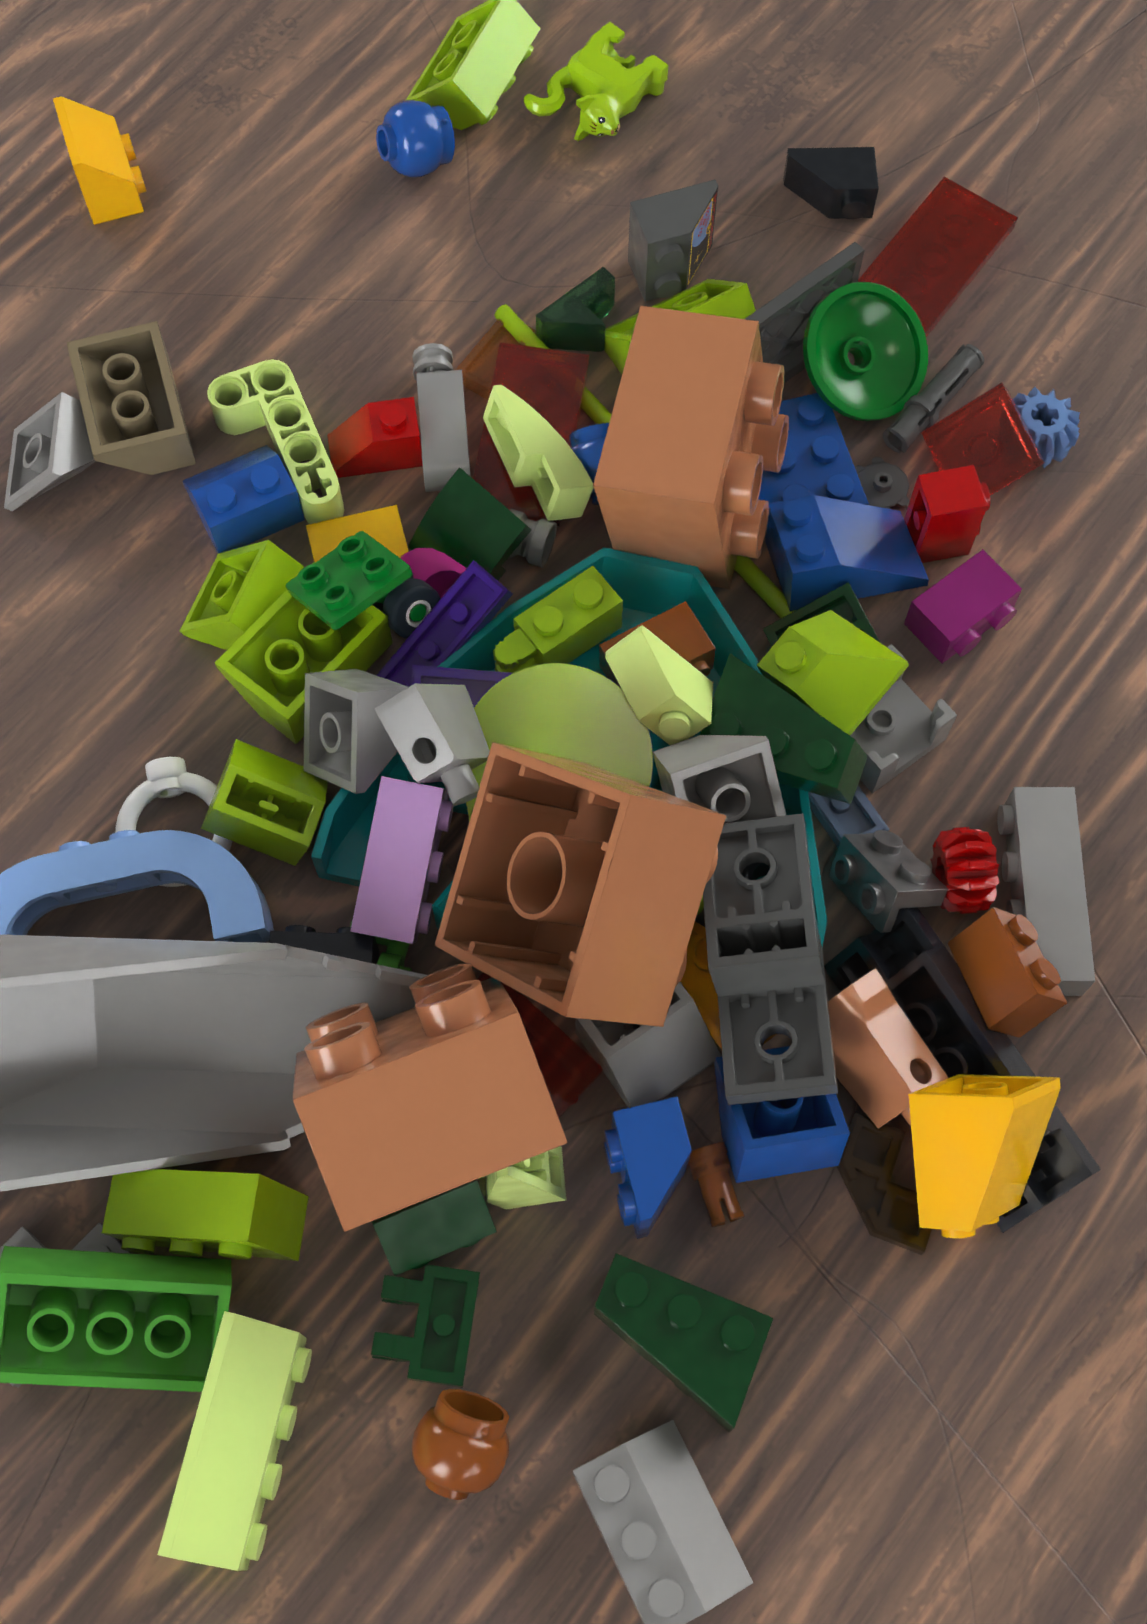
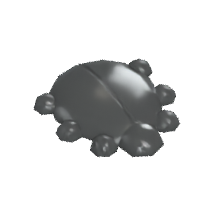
(883, 484)

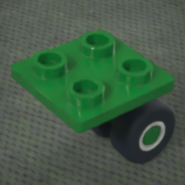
(361, 576)

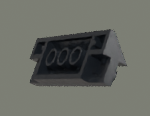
(949, 1022)

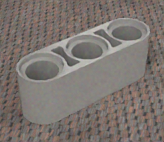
(442, 427)

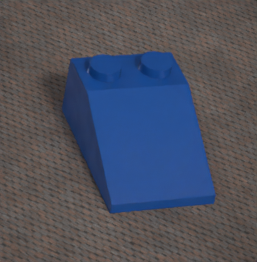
(832, 541)

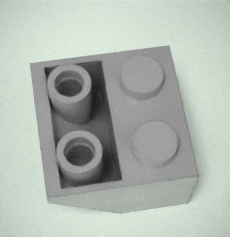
(651, 1060)

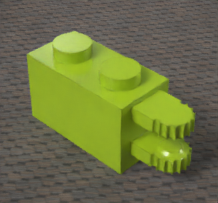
(562, 624)

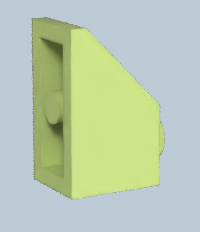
(661, 686)

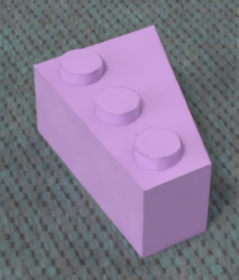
(402, 860)

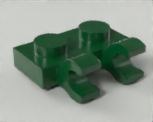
(442, 1324)

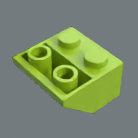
(266, 803)

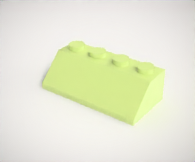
(235, 1444)

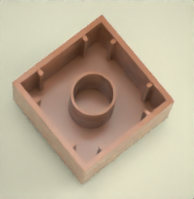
(692, 442)
(579, 886)
(421, 1095)

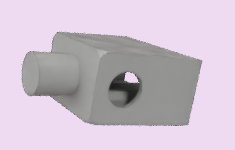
(437, 736)

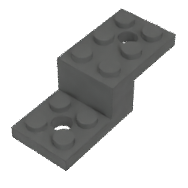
(768, 964)

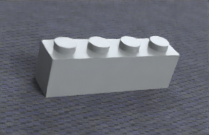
(1048, 878)

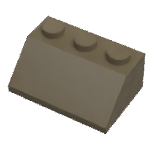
(131, 400)

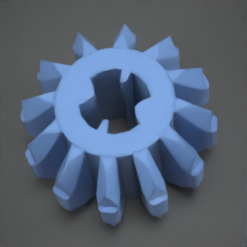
(1049, 423)

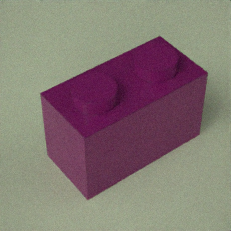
(963, 607)

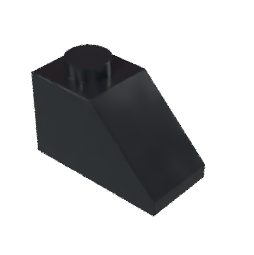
(834, 180)

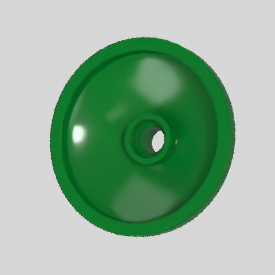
(885, 345)

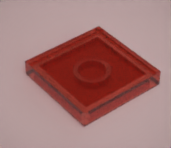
(985, 435)

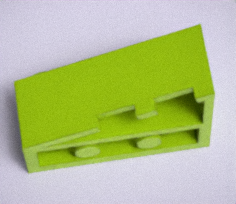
(205, 1212)

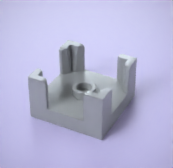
(900, 732)

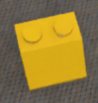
(101, 161)

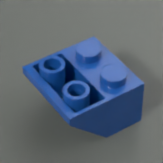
(652, 1155)

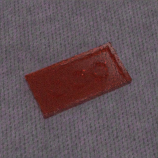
(941, 250)
(552, 386)

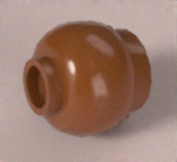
(461, 1444)

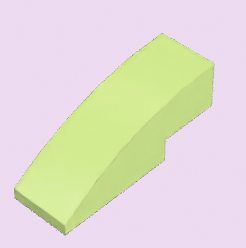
(537, 455)

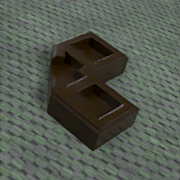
(866, 1169)

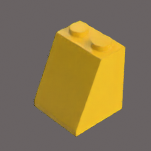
(976, 1146)

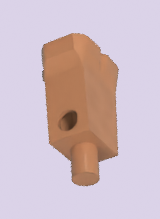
(879, 1050)

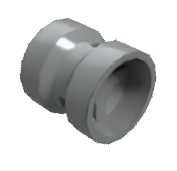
(539, 542)

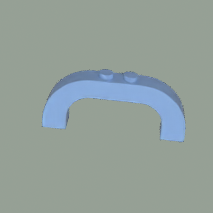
(134, 863)

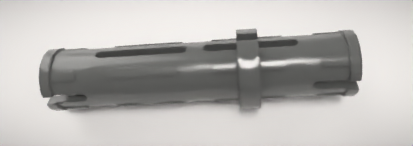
(923, 409)

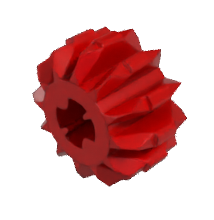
(967, 867)

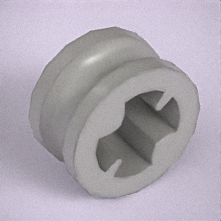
(432, 358)

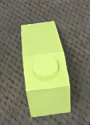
(527, 1182)

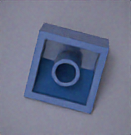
(245, 499)
(780, 1134)

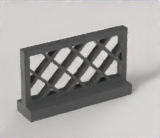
(786, 316)

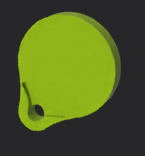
(569, 716)

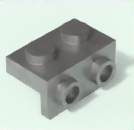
(883, 877)

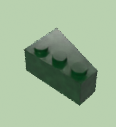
(804, 745)
(686, 1333)

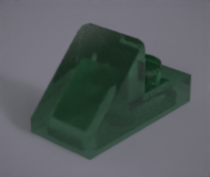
(576, 317)

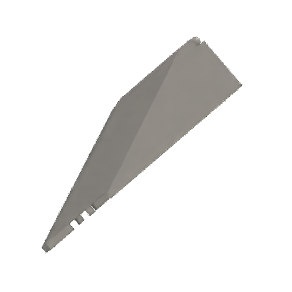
(160, 1048)

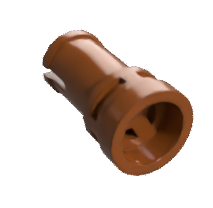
(711, 1169)

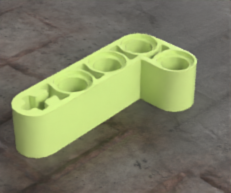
(260, 406)

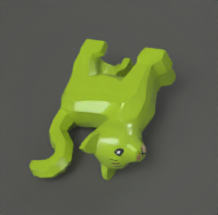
(605, 83)

